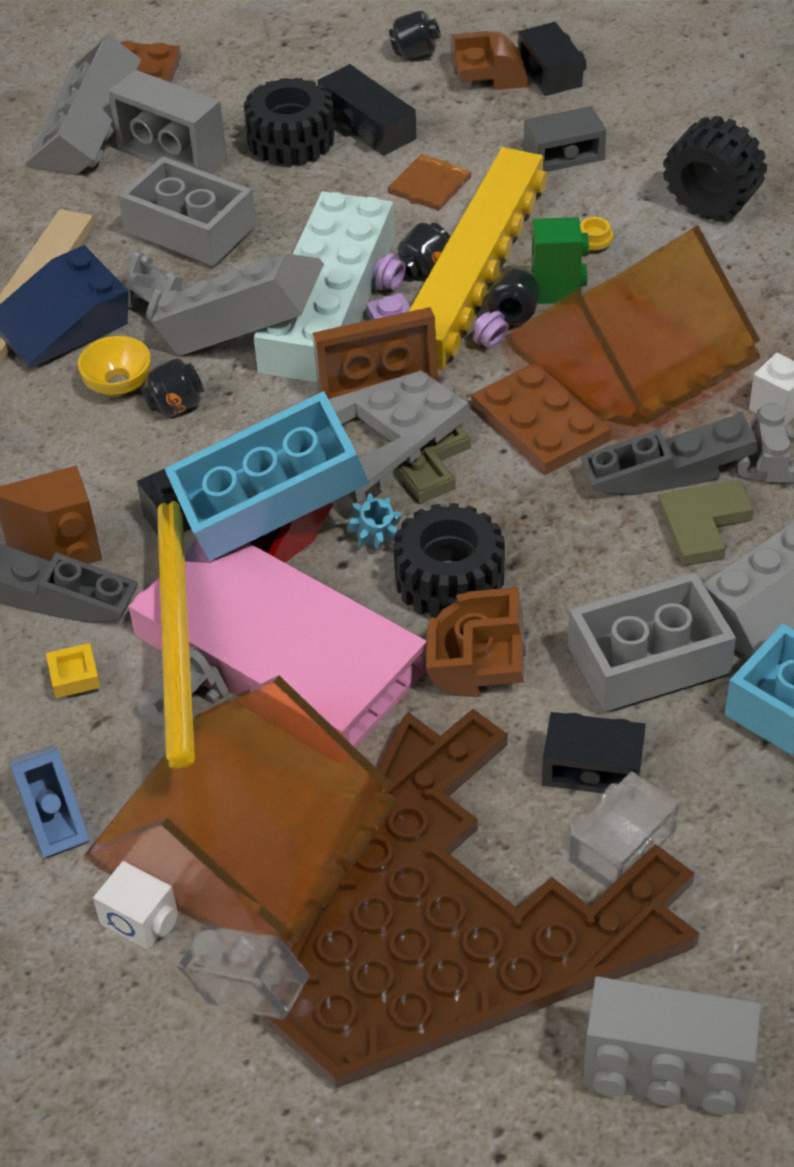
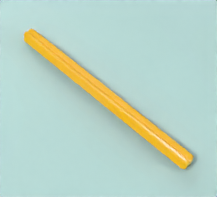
(175, 638)

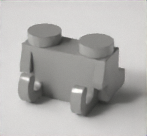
(149, 283)
(773, 447)
(152, 701)

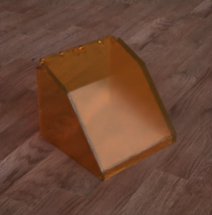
(644, 335)
(256, 818)

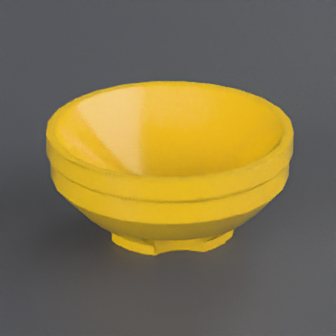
(112, 358)

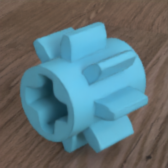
(373, 521)

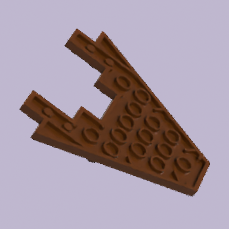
(432, 953)

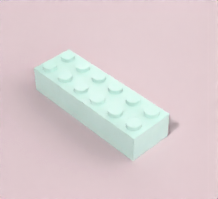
(349, 239)

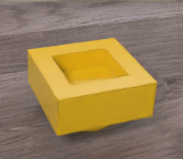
(73, 670)

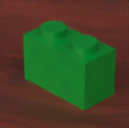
(558, 257)

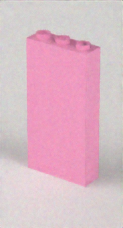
(271, 620)

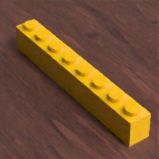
(479, 246)

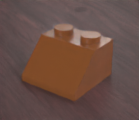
(50, 516)

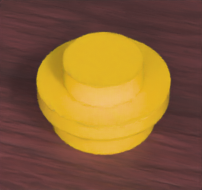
(598, 231)

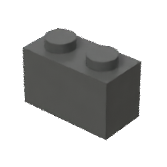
(566, 138)

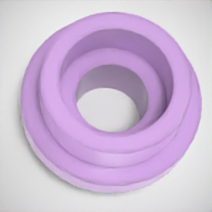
(389, 272)
(490, 329)

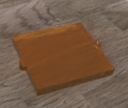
(429, 182)

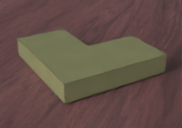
(427, 474)
(695, 513)

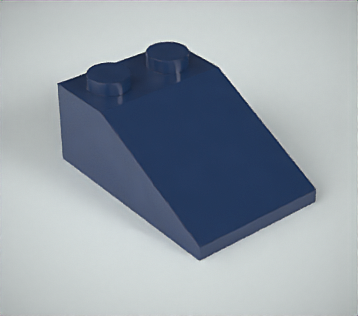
(63, 307)

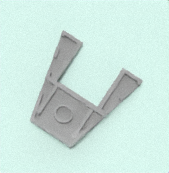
(408, 414)

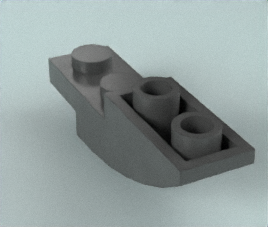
(661, 464)
(62, 587)

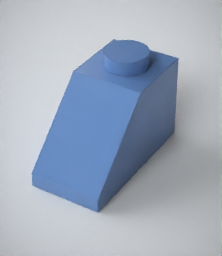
(48, 800)

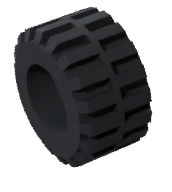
(289, 121)
(718, 146)
(441, 536)

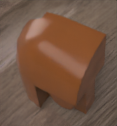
(488, 56)
(477, 642)

